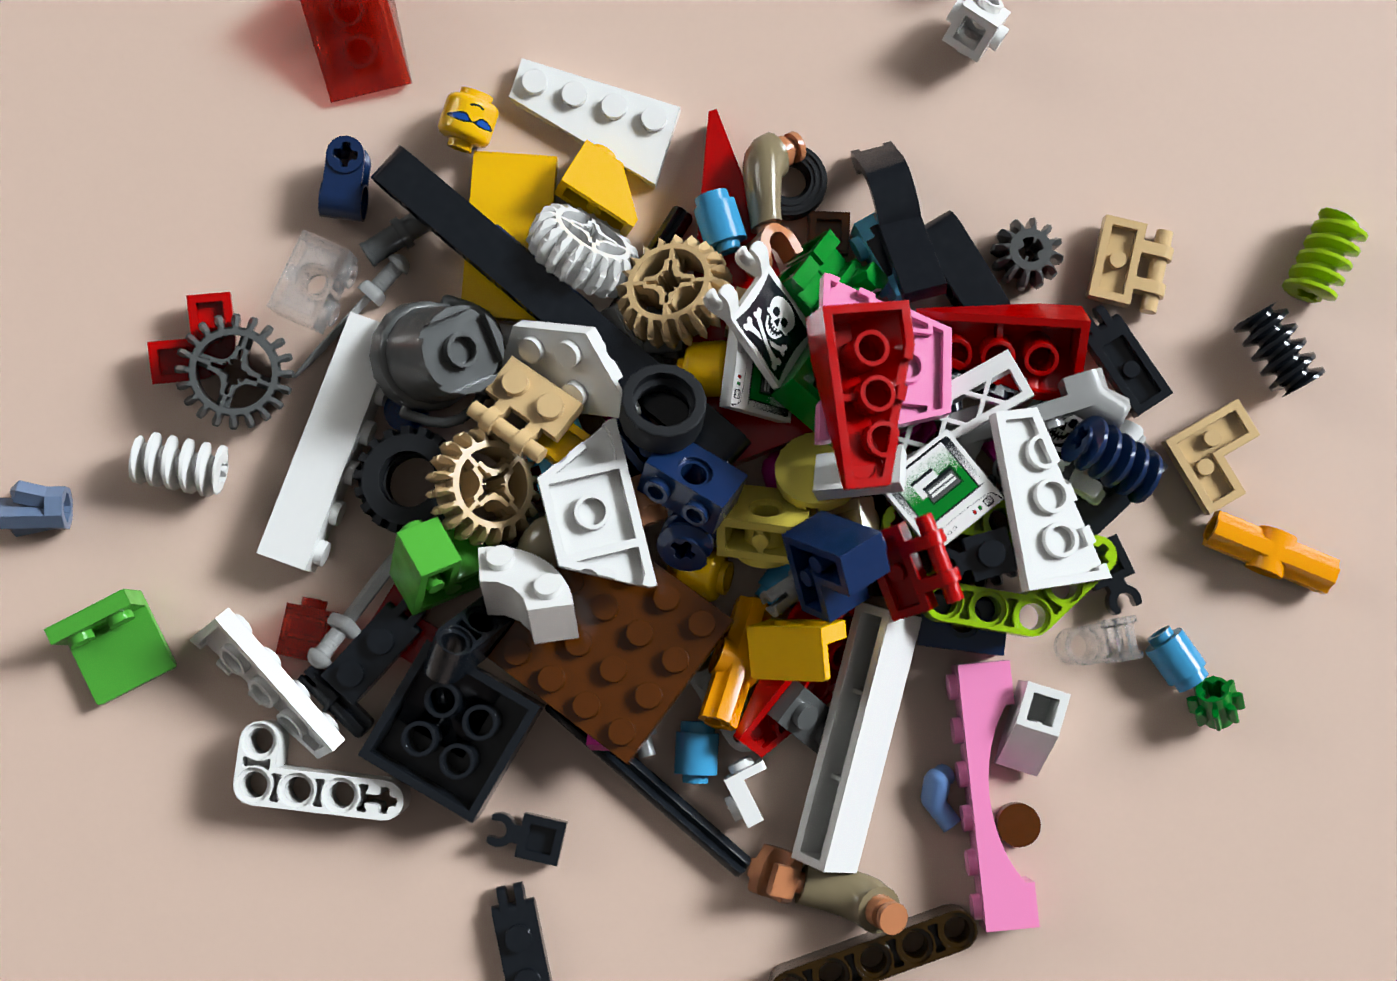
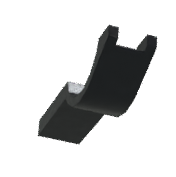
(900, 222)

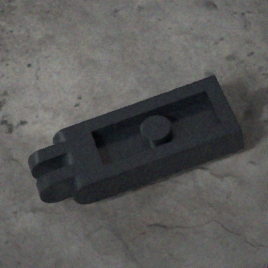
(1125, 362)
(373, 651)
(520, 936)

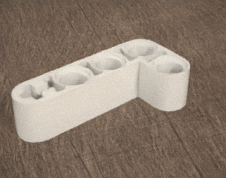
(322, 782)

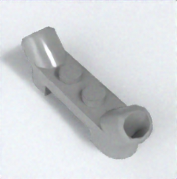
(1081, 396)

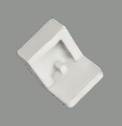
(741, 801)

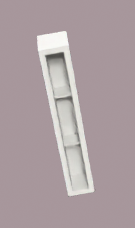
(327, 454)
(856, 740)

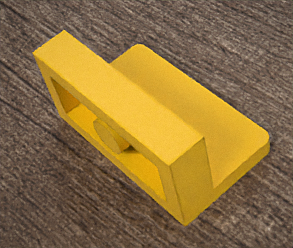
(792, 648)

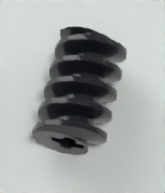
(1279, 349)

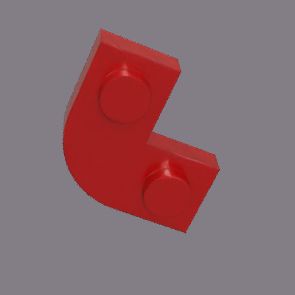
(201, 308)

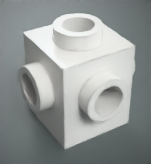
(976, 27)

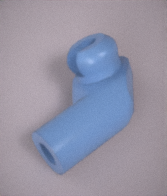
(935, 795)

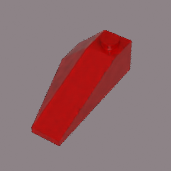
(1041, 337)
(861, 374)
(761, 731)

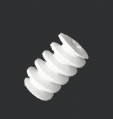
(178, 467)

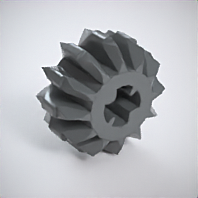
(1031, 239)

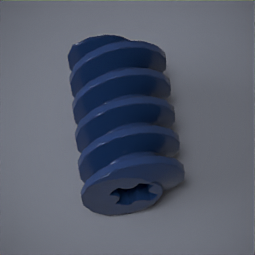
(1113, 458)
(684, 544)

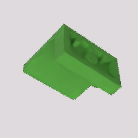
(115, 644)

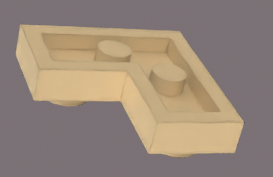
(1200, 455)

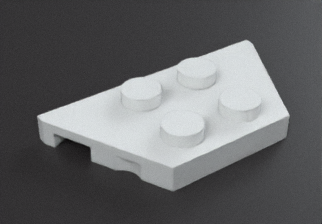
(572, 360)
(596, 512)

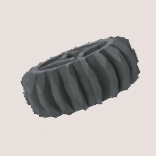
(222, 406)

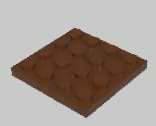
(629, 659)

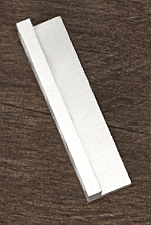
(967, 385)

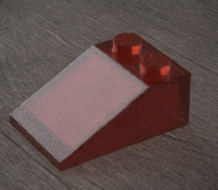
(357, 45)

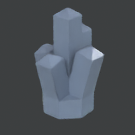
(36, 508)

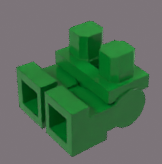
(820, 257)

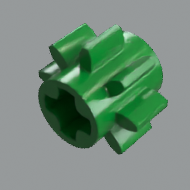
(1216, 703)

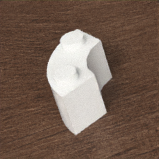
(528, 591)

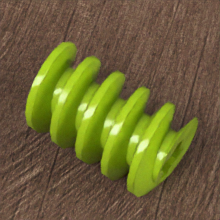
(1323, 256)

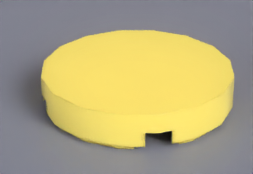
(796, 474)

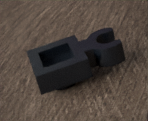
(985, 555)
(1117, 584)
(537, 837)

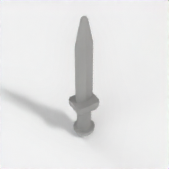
(373, 291)
(345, 625)

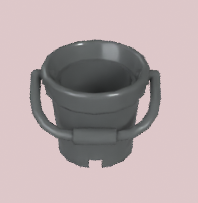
(435, 355)

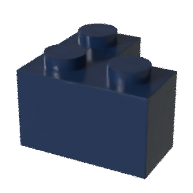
(834, 563)

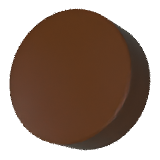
(1017, 824)

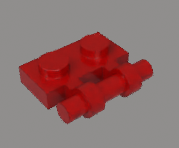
(907, 586)

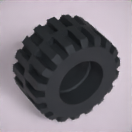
(379, 467)

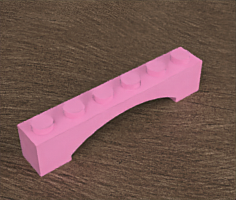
(1002, 895)

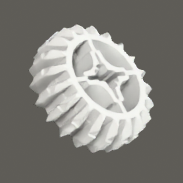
(580, 249)

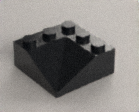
(452, 737)

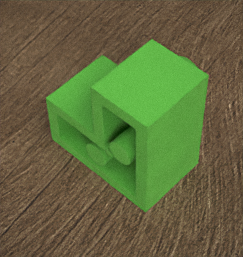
(432, 565)

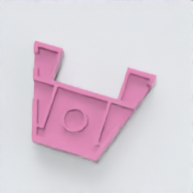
(927, 375)

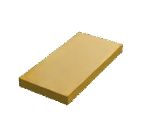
(509, 193)

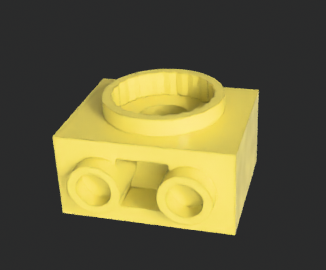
(756, 525)

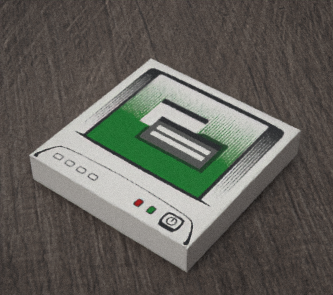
(746, 388)
(946, 483)

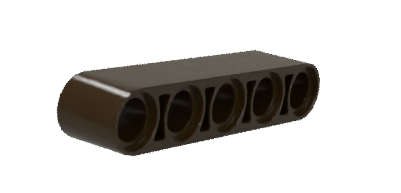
(894, 958)

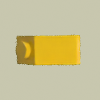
(599, 187)

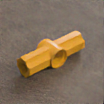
(1271, 552)
(731, 667)

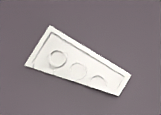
(621, 120)
(1043, 520)
(268, 683)

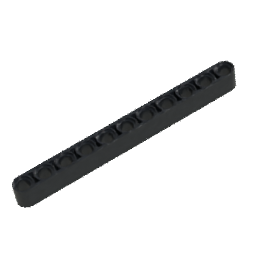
(536, 290)

